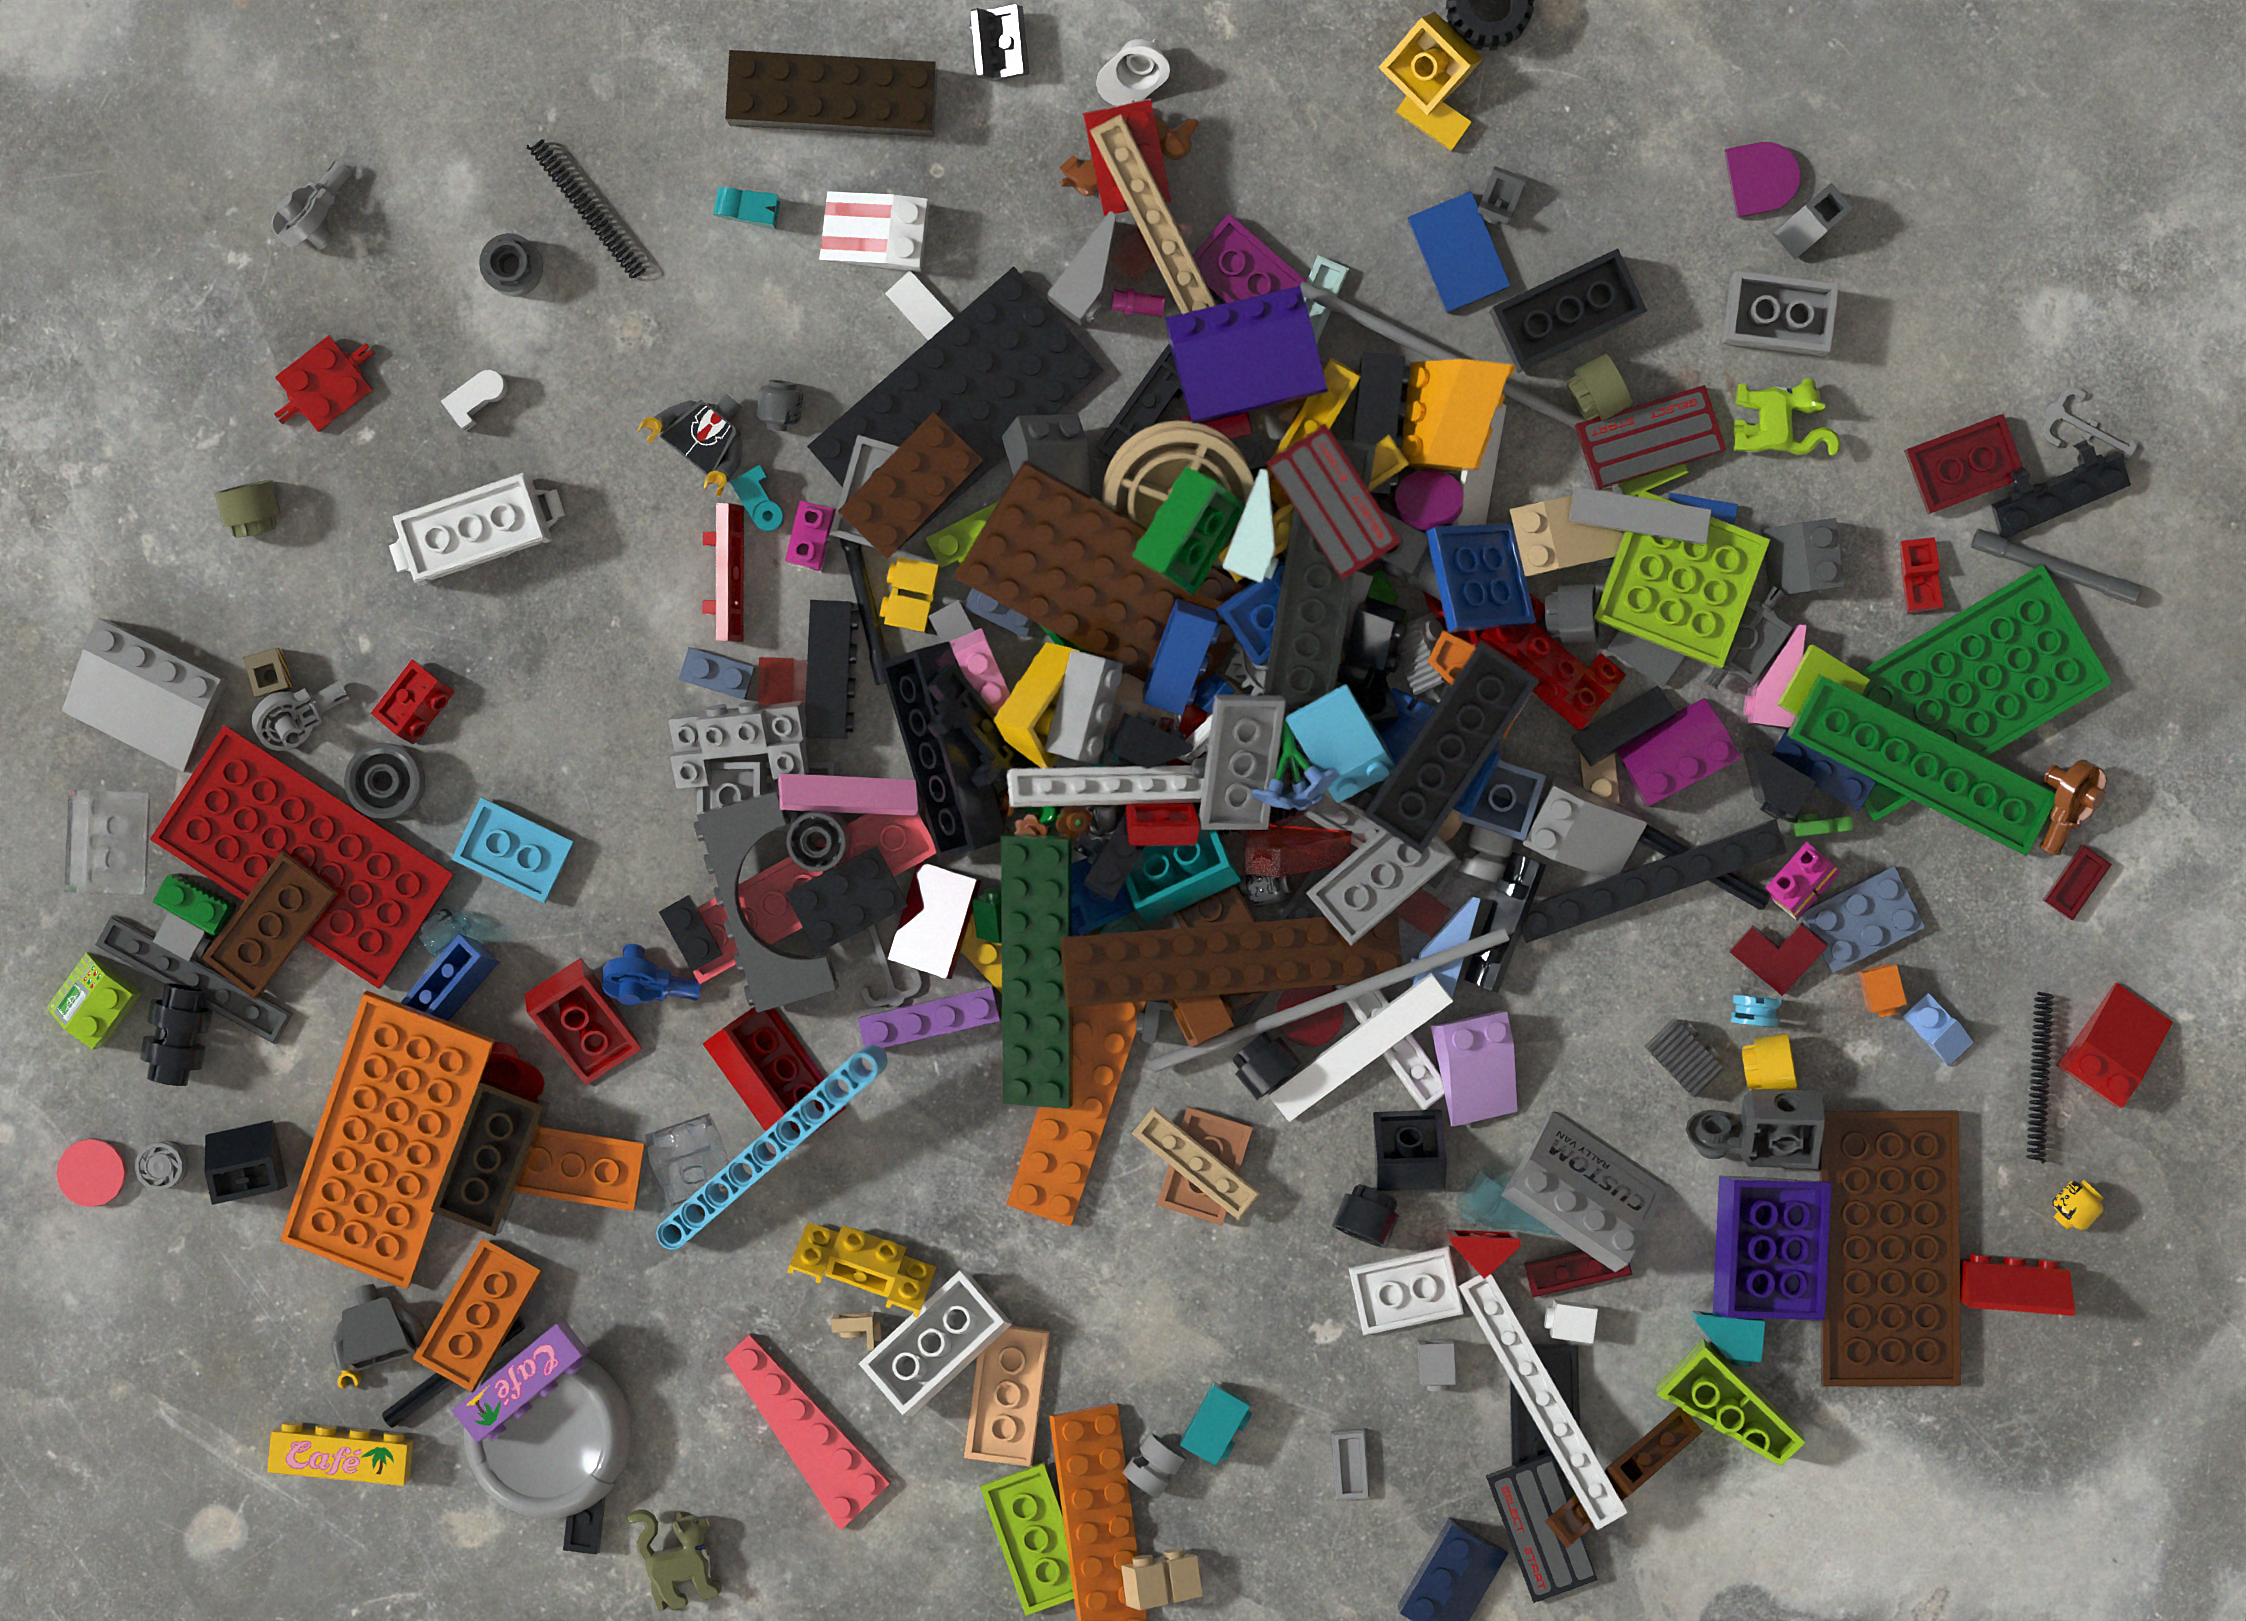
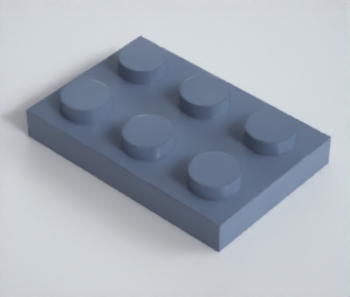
(1863, 919)

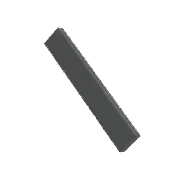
(221, 994)

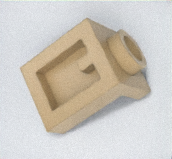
(852, 1324)

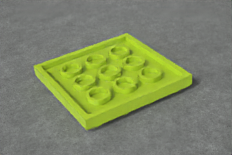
(1683, 591)

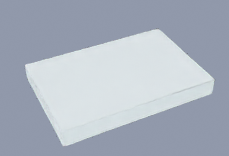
(1405, 1290)

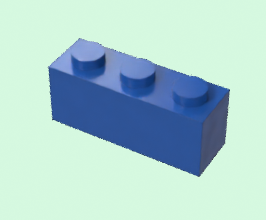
(1180, 657)
(452, 978)

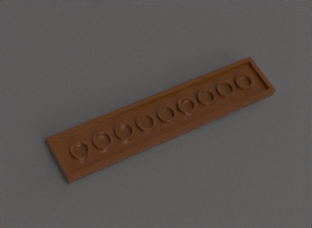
(1222, 960)

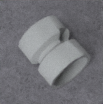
(1486, 854)
(1154, 1465)

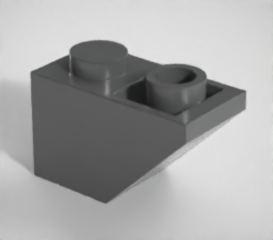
(1813, 221)

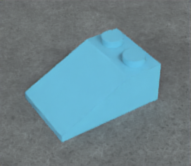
(1342, 737)

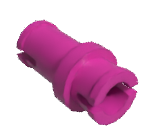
(1139, 303)

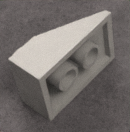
(1082, 283)
(1583, 829)

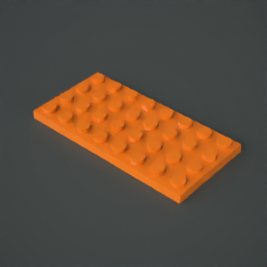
(386, 1139)

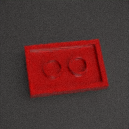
(1142, 126)

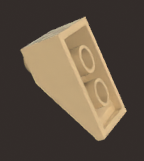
(1553, 543)

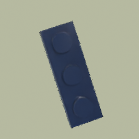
(1829, 774)

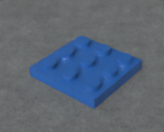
(1480, 577)

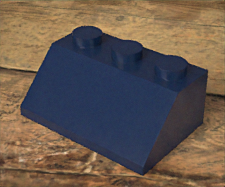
(1452, 1576)

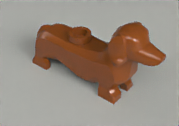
(1173, 142)

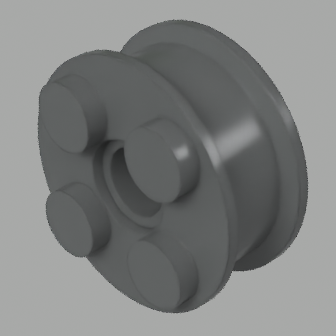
(362, 785)

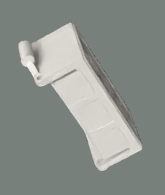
(473, 528)

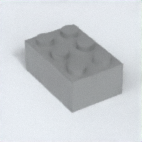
(1780, 313)

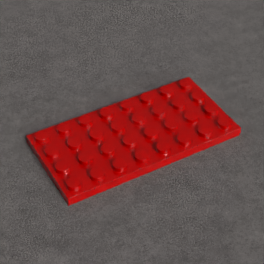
(252, 806)

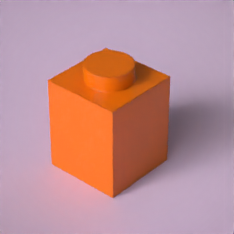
(1882, 989)

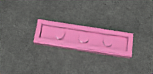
(847, 794)

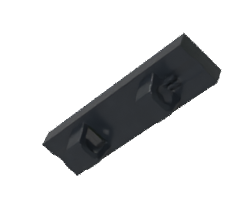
(1510, 911)

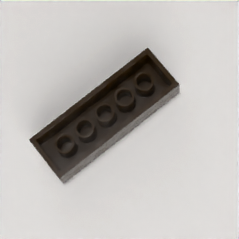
(831, 93)

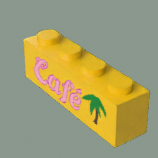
(340, 1454)

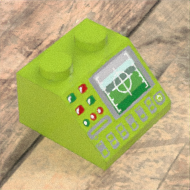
(93, 1002)

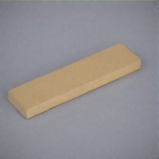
(1195, 1163)

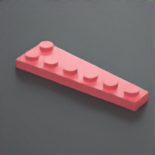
(823, 1453)

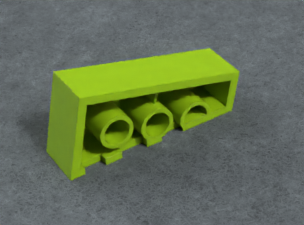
(1721, 1396)

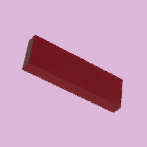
(1568, 1272)

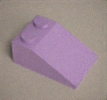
(1477, 1066)

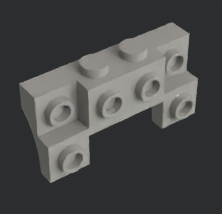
(738, 732)

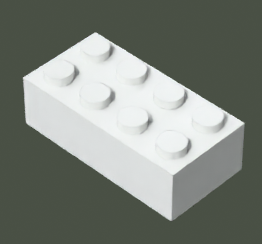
(937, 1345)

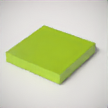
(1813, 663)

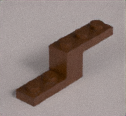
(1629, 1471)

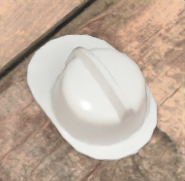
(1133, 72)

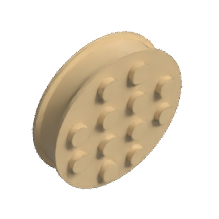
(1153, 459)

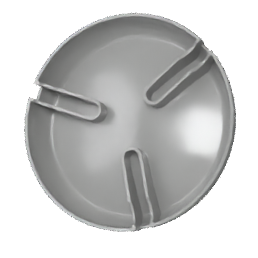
(560, 1451)

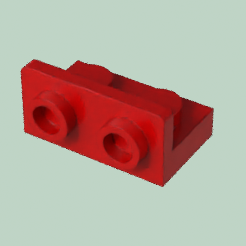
(412, 702)

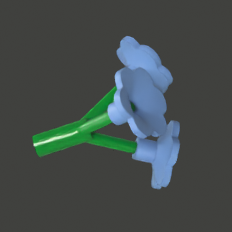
(1301, 792)

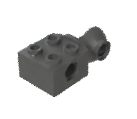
(1771, 1131)

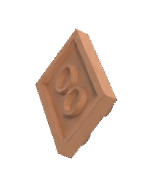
(1223, 1139)

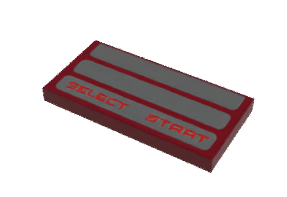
(1650, 437)
(1333, 501)

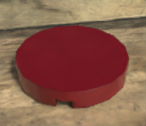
(1315, 1028)

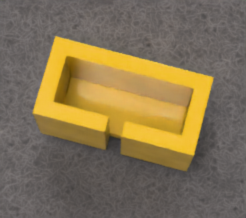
(911, 594)

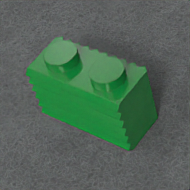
(194, 903)

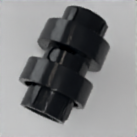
(177, 1022)

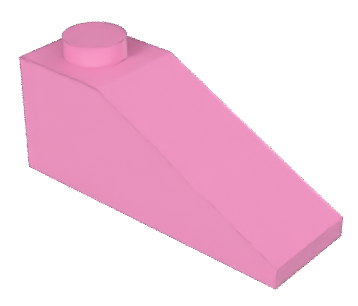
(1762, 703)

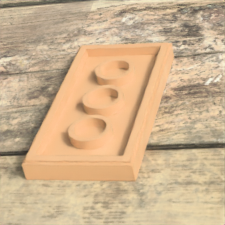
(1008, 1397)

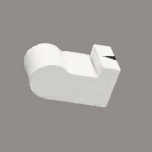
(473, 396)

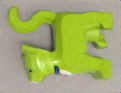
(1775, 420)

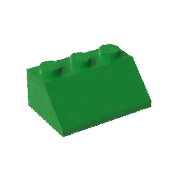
(1189, 530)

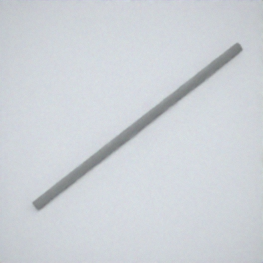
(1431, 351)
(1331, 999)

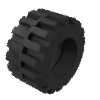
(1487, 33)

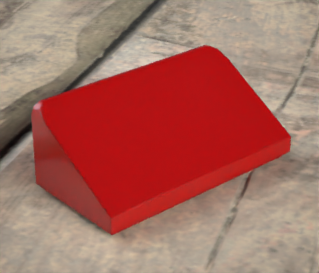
(1162, 824)

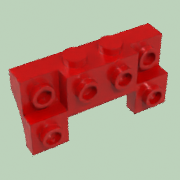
(1564, 681)

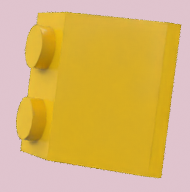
(1430, 62)

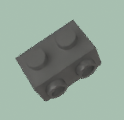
(999, 43)

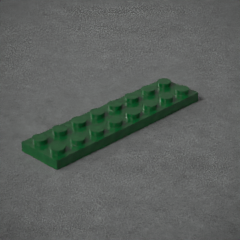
(1034, 1010)

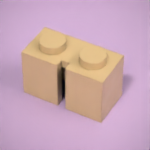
(1153, 1580)

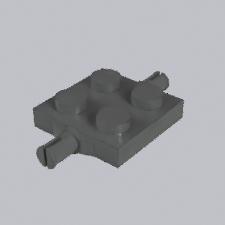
(1755, 641)

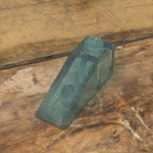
(1484, 1204)

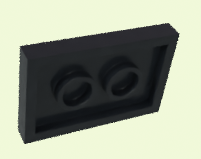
(846, 899)

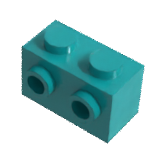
(1216, 1423)

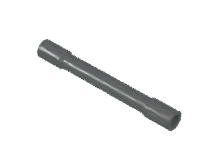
(2108, 585)

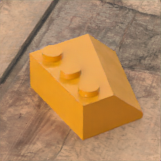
(1451, 412)

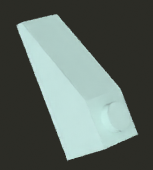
(1253, 542)

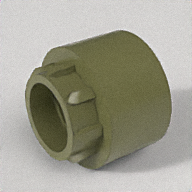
(1599, 389)
(248, 508)

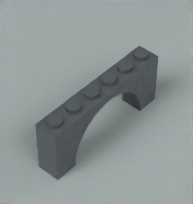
(771, 974)

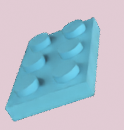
(513, 850)

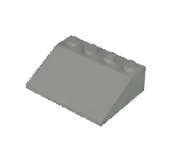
(143, 694)

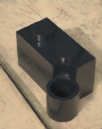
(1373, 643)

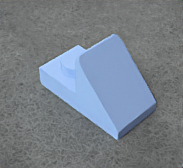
(1937, 1028)

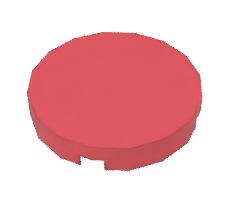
(91, 1172)

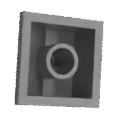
(1804, 557)

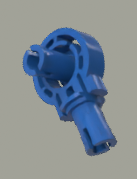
(643, 980)

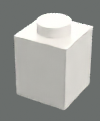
(1571, 1321)

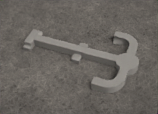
(2056, 411)
(895, 996)

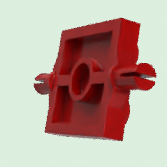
(324, 383)

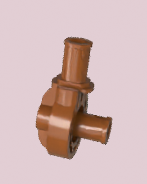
(2077, 797)

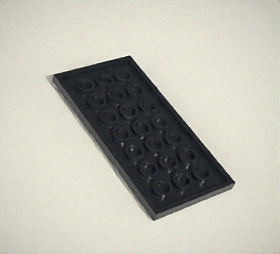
(977, 375)

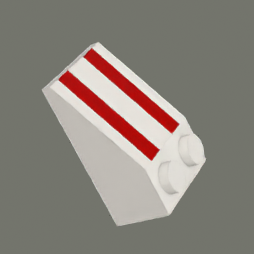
(875, 230)

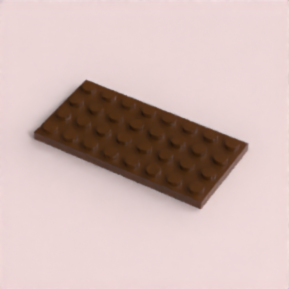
(1074, 572)
(1892, 1248)

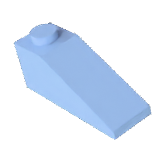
(1453, 933)

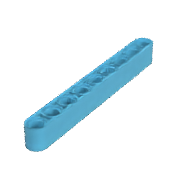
(782, 1138)

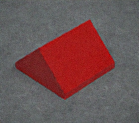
(1484, 1248)

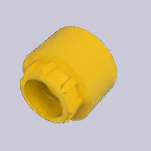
(1770, 1063)

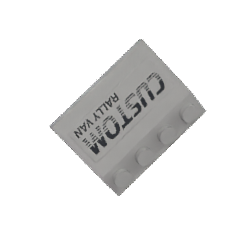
(1585, 1192)

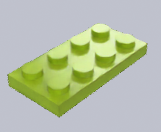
(1031, 1536)

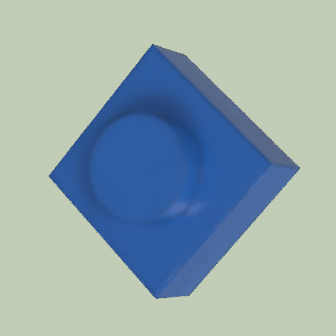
(1208, 689)

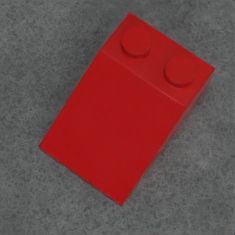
(581, 1021)
(2116, 1046)

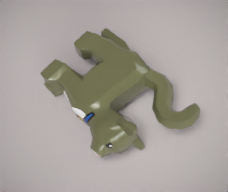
(676, 1564)

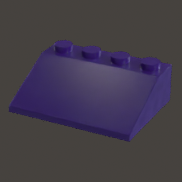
(1246, 355)
(1771, 1248)

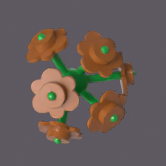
(1066, 819)

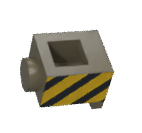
(260, 664)

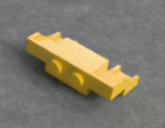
(864, 1263)

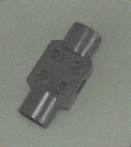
(1410, 558)

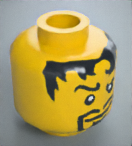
(2077, 1205)

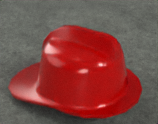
(509, 1070)

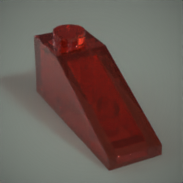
(1294, 850)

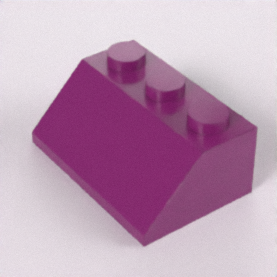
(1678, 753)

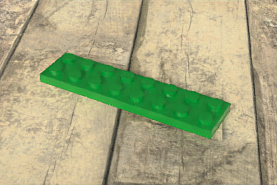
(1922, 765)

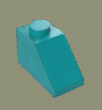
(1734, 1337)

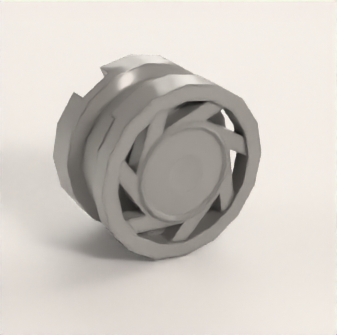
(161, 1165)

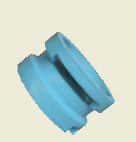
(1755, 1010)

